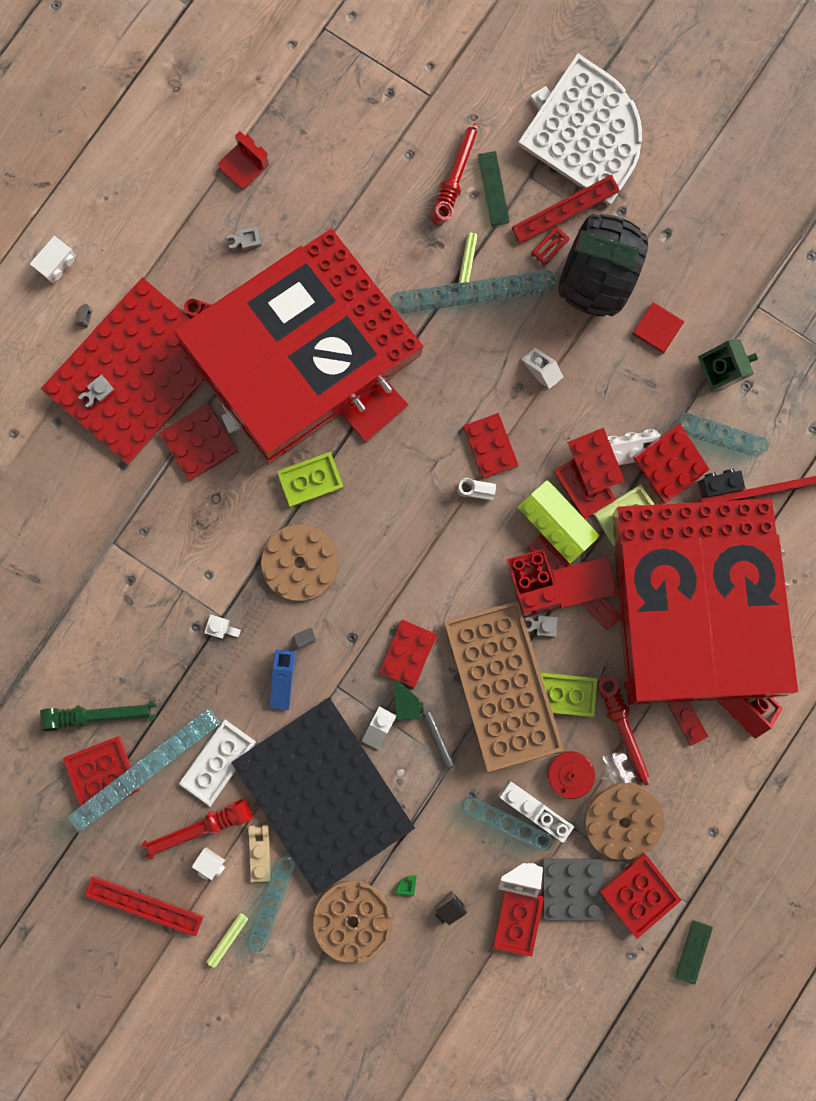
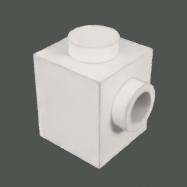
(209, 864)

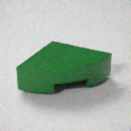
(406, 886)

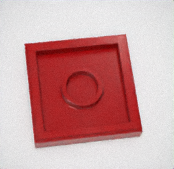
(658, 327)

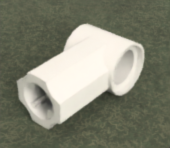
(478, 489)

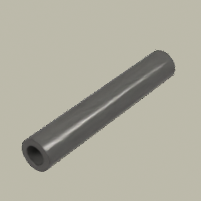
(438, 739)

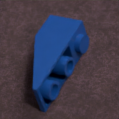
(282, 679)

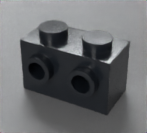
(720, 484)

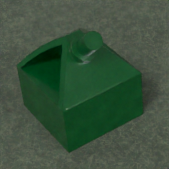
(726, 364)

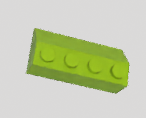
(558, 521)

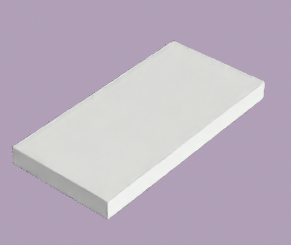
(213, 765)

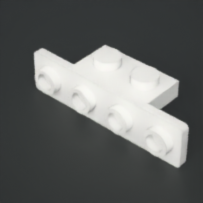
(629, 445)

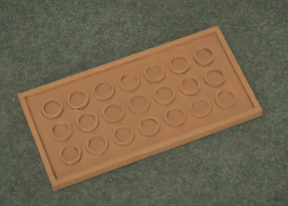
(503, 686)

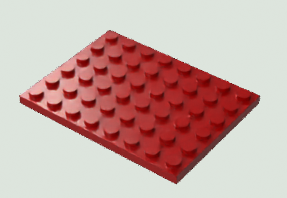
(143, 364)

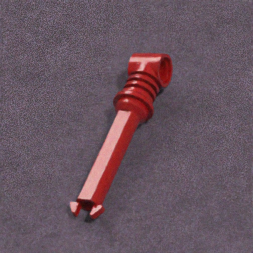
(450, 188)
(619, 713)
(235, 814)

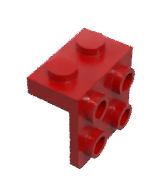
(244, 161)

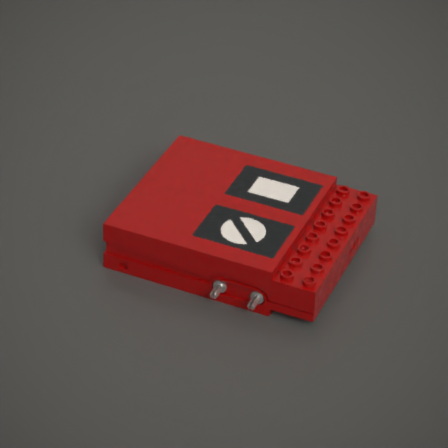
(298, 345)

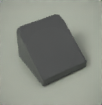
(83, 315)
(305, 637)

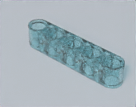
(729, 432)
(514, 829)
(269, 912)

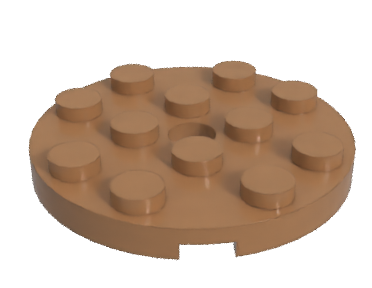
(280, 557)
(620, 802)
(349, 942)

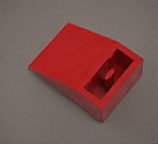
(533, 583)

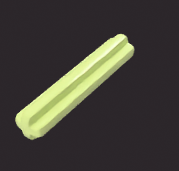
(468, 257)
(227, 940)

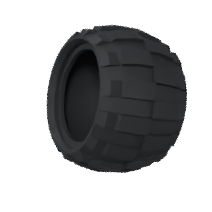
(598, 284)

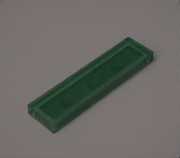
(493, 188)

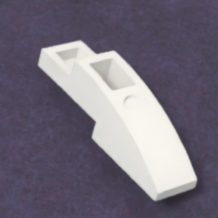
(536, 811)

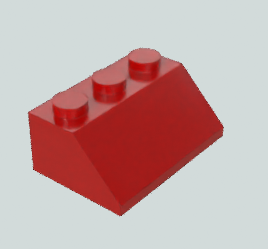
(750, 714)

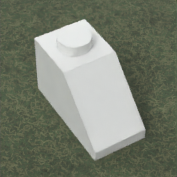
(543, 368)
(379, 728)
(523, 880)

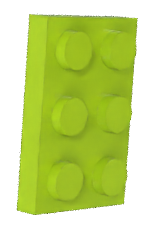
(310, 479)
(571, 694)

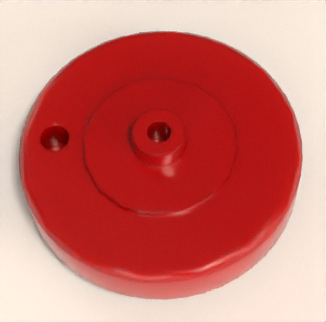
(571, 774)

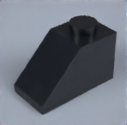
(450, 909)

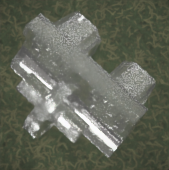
(615, 770)

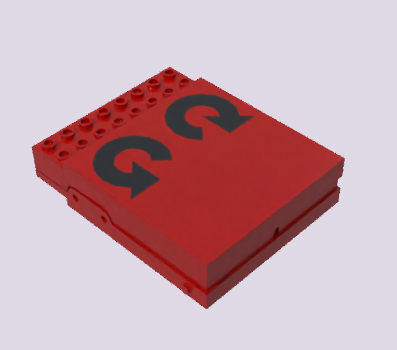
(703, 602)

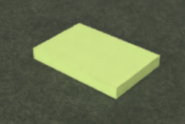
(635, 497)

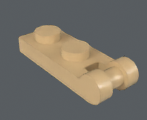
(260, 854)

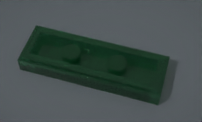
(606, 249)
(693, 952)

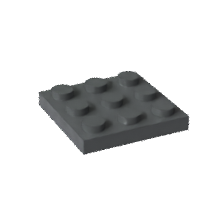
(572, 889)

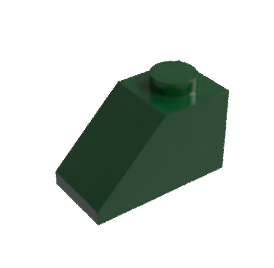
(406, 703)

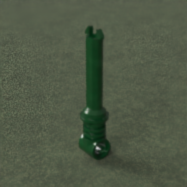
(55, 719)

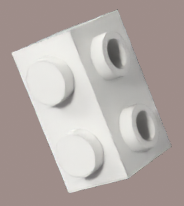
(53, 259)

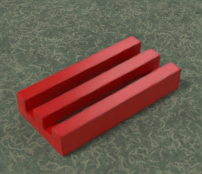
(539, 257)

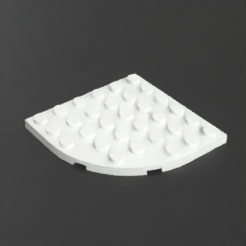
(587, 128)

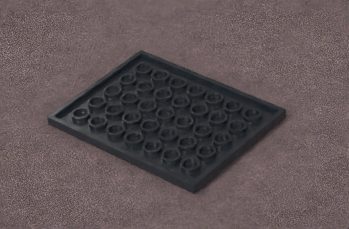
(323, 796)

